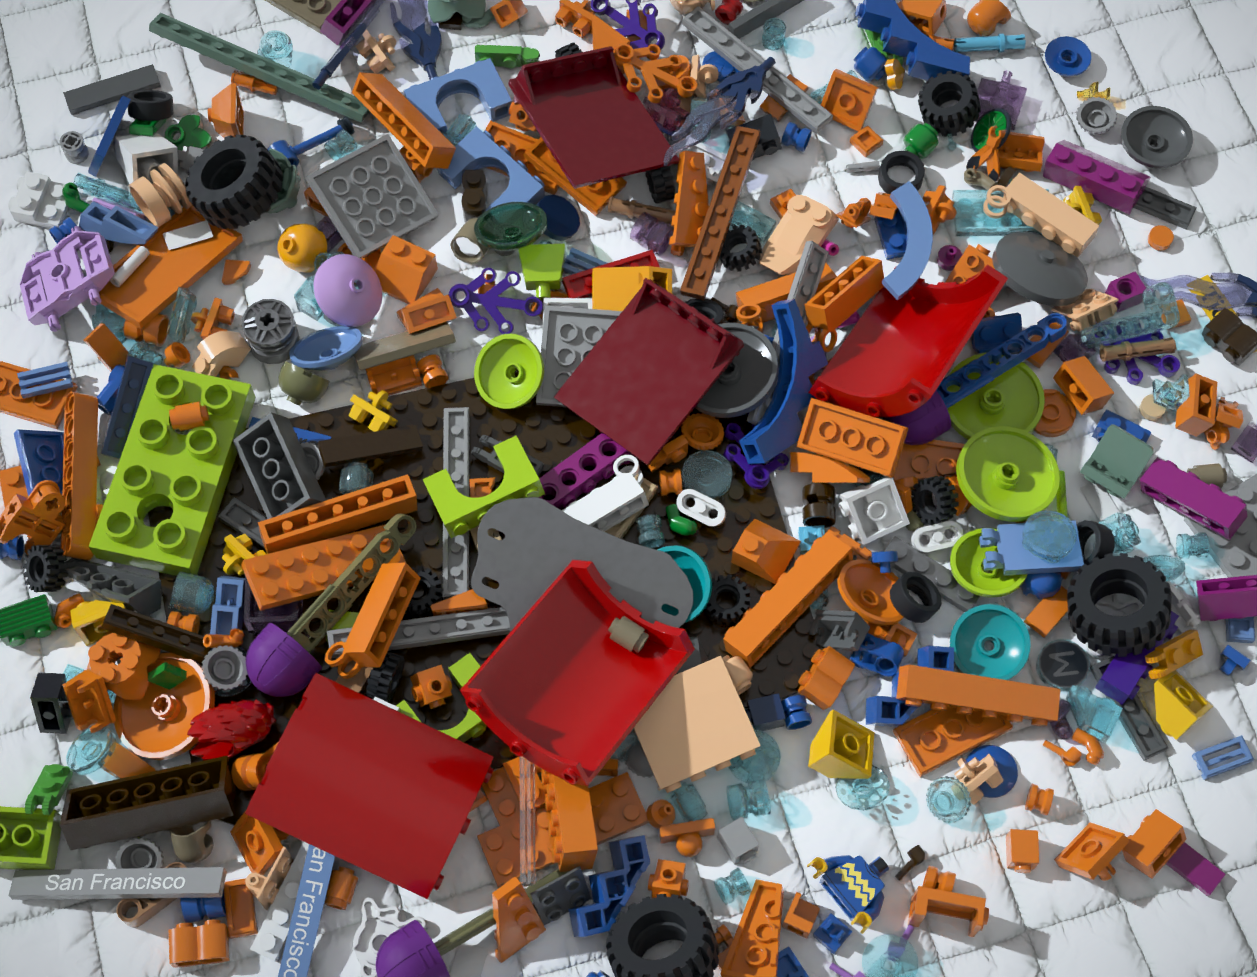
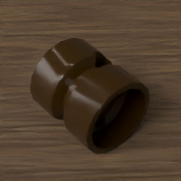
(818, 505)

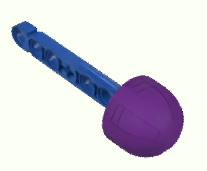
(933, 417)

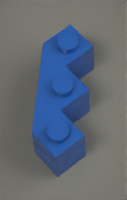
(894, 712)
(611, 888)

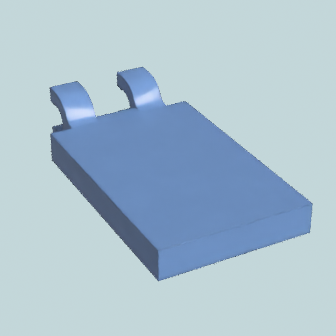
(1018, 560)

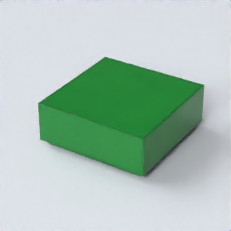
(167, 676)

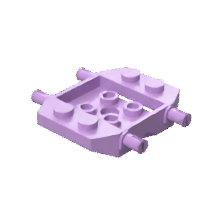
(52, 293)

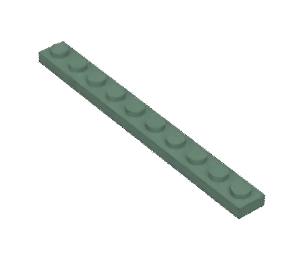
(257, 66)

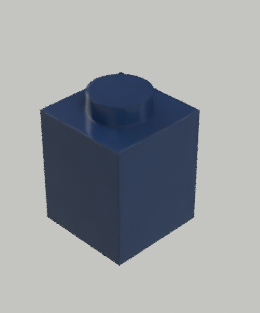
(766, 712)

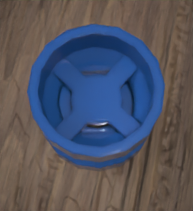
(796, 136)
(62, 231)
(13, 548)
(796, 712)

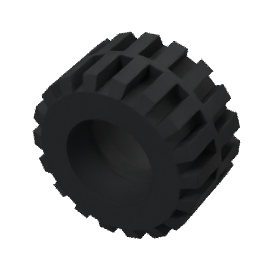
(944, 89)

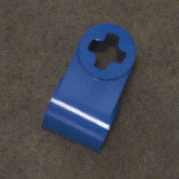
(878, 656)

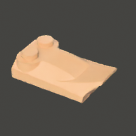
(801, 223)

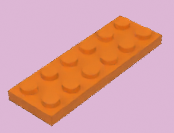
(308, 568)
(614, 810)

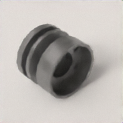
(270, 330)

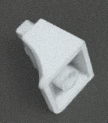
(144, 153)

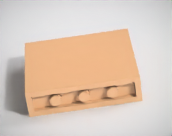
(695, 726)

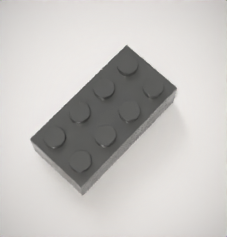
(278, 466)

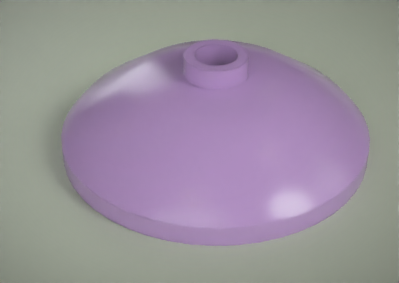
(339, 297)

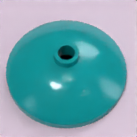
(698, 576)
(993, 625)

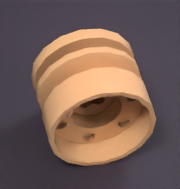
(163, 193)

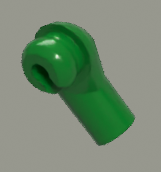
(72, 197)
(679, 524)

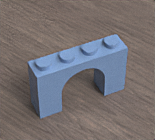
(477, 79)
(480, 151)

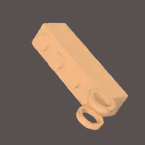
(1044, 213)

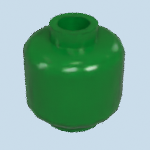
(921, 140)

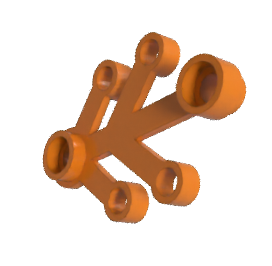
(629, 58)

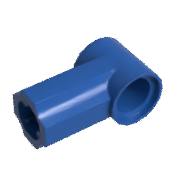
(108, 394)

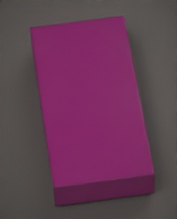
(1196, 869)

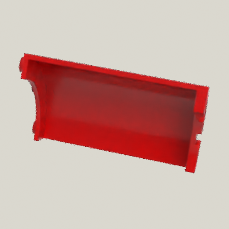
(906, 345)
(567, 689)
(370, 786)

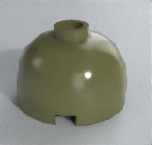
(301, 384)

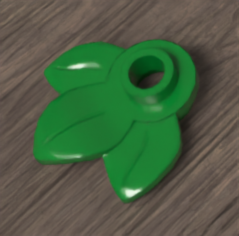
(190, 133)

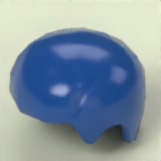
(1042, 584)

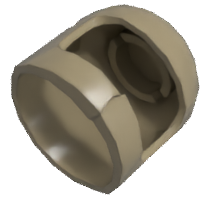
(467, 231)
(192, 845)

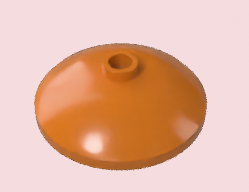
(868, 591)

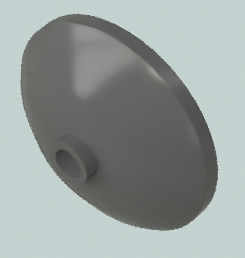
(1160, 128)

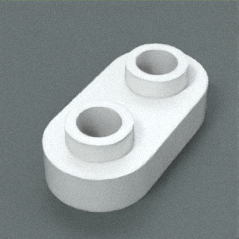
(702, 507)
(936, 536)

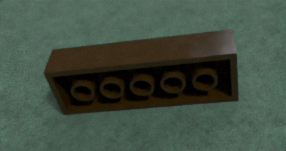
(148, 803)

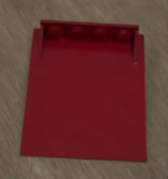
(590, 117)
(649, 371)

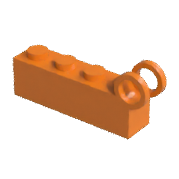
(843, 298)
(756, 302)
(377, 619)

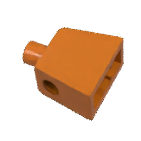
(924, 14)

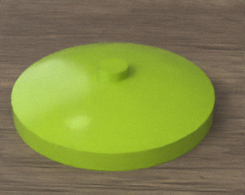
(1009, 400)
(1007, 473)

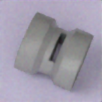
(74, 147)

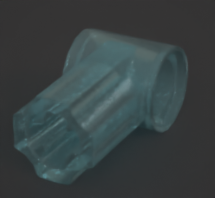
(460, 128)

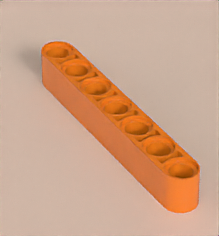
(79, 474)

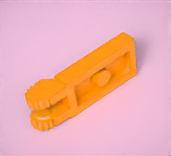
(1174, 653)

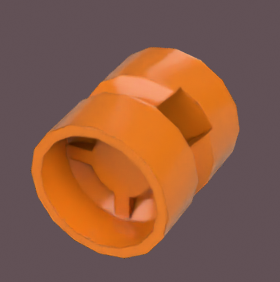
(152, 333)
(249, 770)

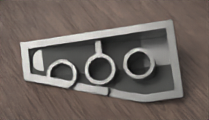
(116, 585)

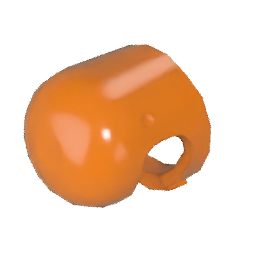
(985, 16)

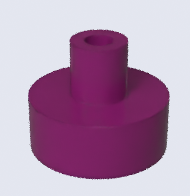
(948, 257)

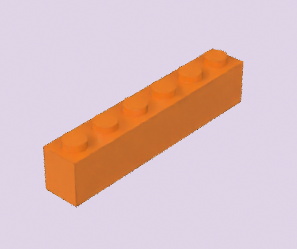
(404, 120)
(339, 515)
(787, 599)
(978, 694)

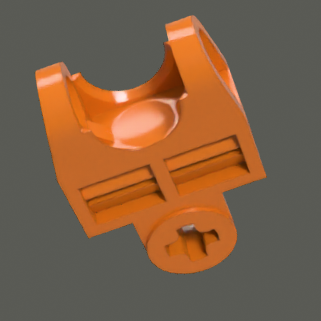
(34, 516)

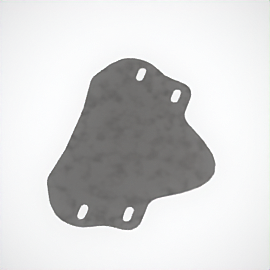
(544, 542)

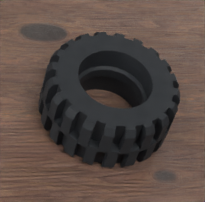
(255, 179)
(1119, 576)
(660, 921)

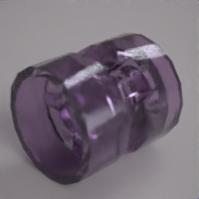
(649, 232)

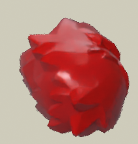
(230, 728)

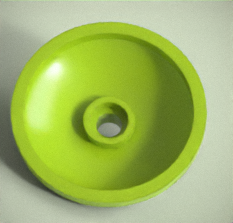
(496, 371)
(968, 569)

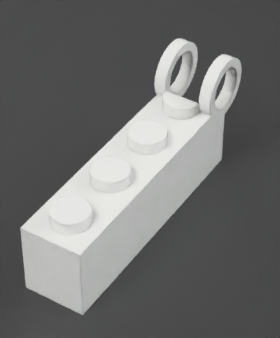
(612, 501)

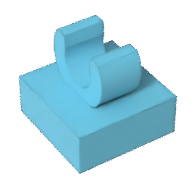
(808, 535)

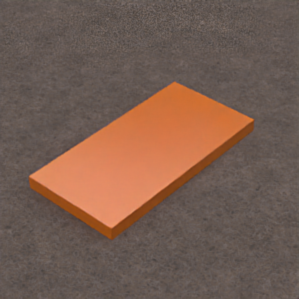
(164, 270)

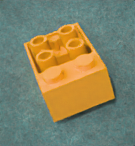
(617, 286)

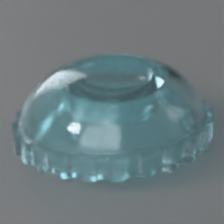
(1169, 565)
(948, 799)

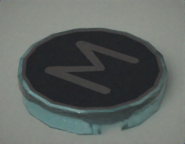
(1063, 664)

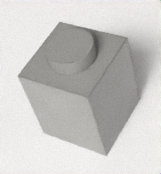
(738, 841)

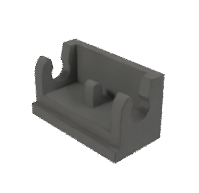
(839, 629)

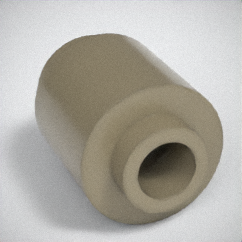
(1210, 473)
(628, 634)

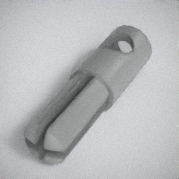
(865, 166)

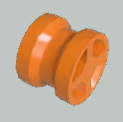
(670, 482)
(1039, 799)

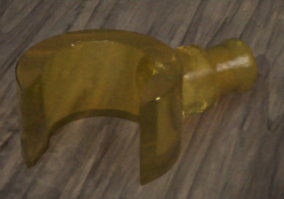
(1093, 92)

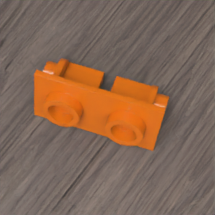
(856, 213)

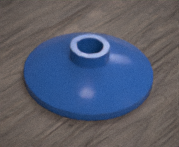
(1067, 49)
(1005, 764)

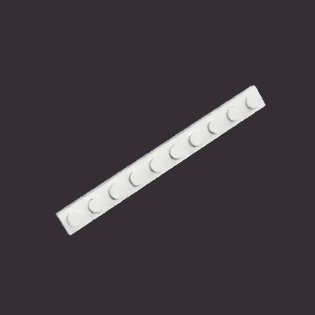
(274, 930)

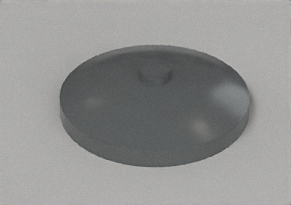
(1040, 269)
(746, 379)

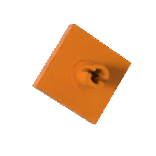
(848, 99)
(257, 843)
(1092, 852)

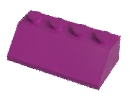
(1096, 174)

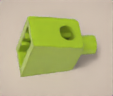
(542, 267)

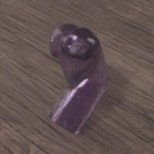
(1062, 727)

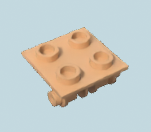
(1089, 309)
(267, 887)

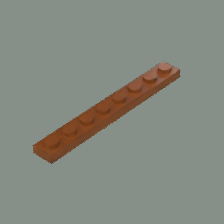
(720, 213)

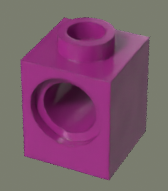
(1129, 284)

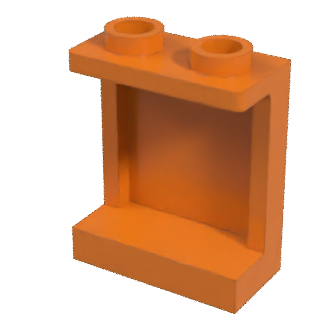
(948, 904)

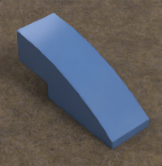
(116, 224)
(229, 605)

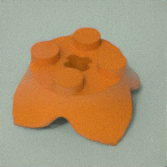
(130, 676)

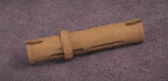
(634, 209)
(1138, 349)

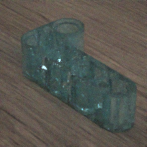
(1130, 324)

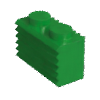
(26, 620)

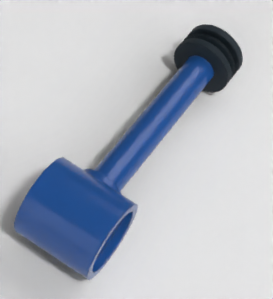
(292, 152)

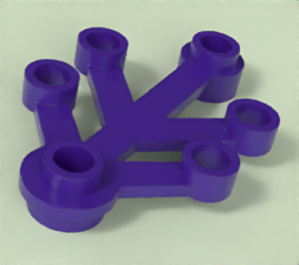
(632, 25)
(491, 300)
(1132, 368)
(752, 470)

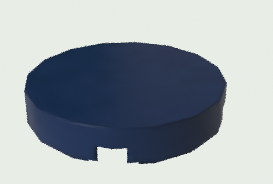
(561, 217)

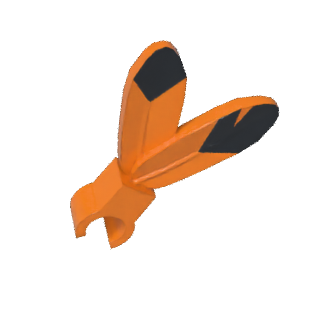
(988, 153)

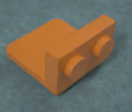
(970, 264)

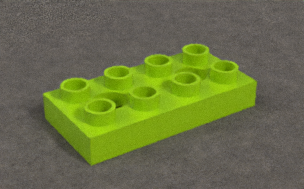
(173, 472)

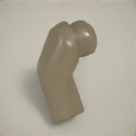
(978, 178)

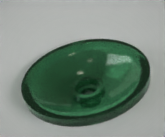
(510, 226)

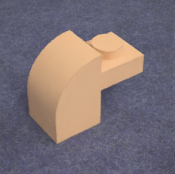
(220, 350)

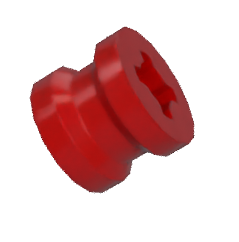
(728, 11)

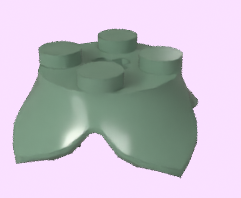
(444, 9)
(290, 185)

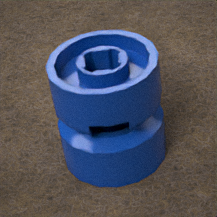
(196, 908)

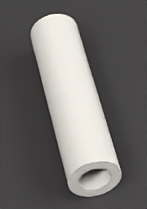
(129, 266)

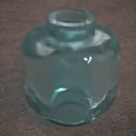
(355, 477)

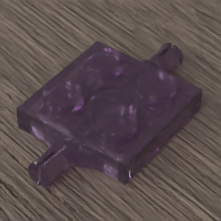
(1001, 95)

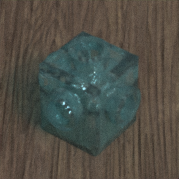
(1124, 532)

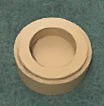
(1151, 410)

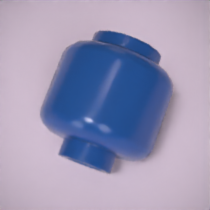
(870, 64)

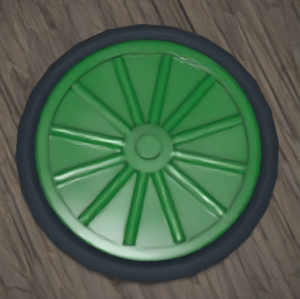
(991, 118)

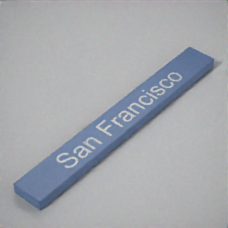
(306, 913)

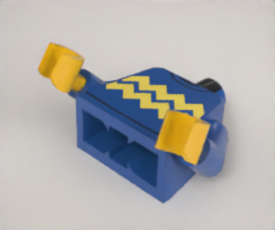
(853, 885)

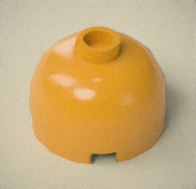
(300, 246)

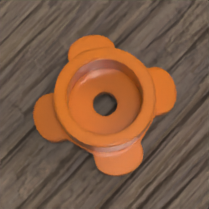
(1217, 435)

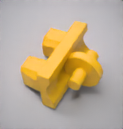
(1082, 202)
(361, 409)
(236, 551)

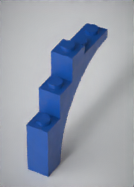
(904, 39)
(798, 360)

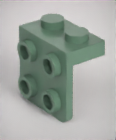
(1117, 461)

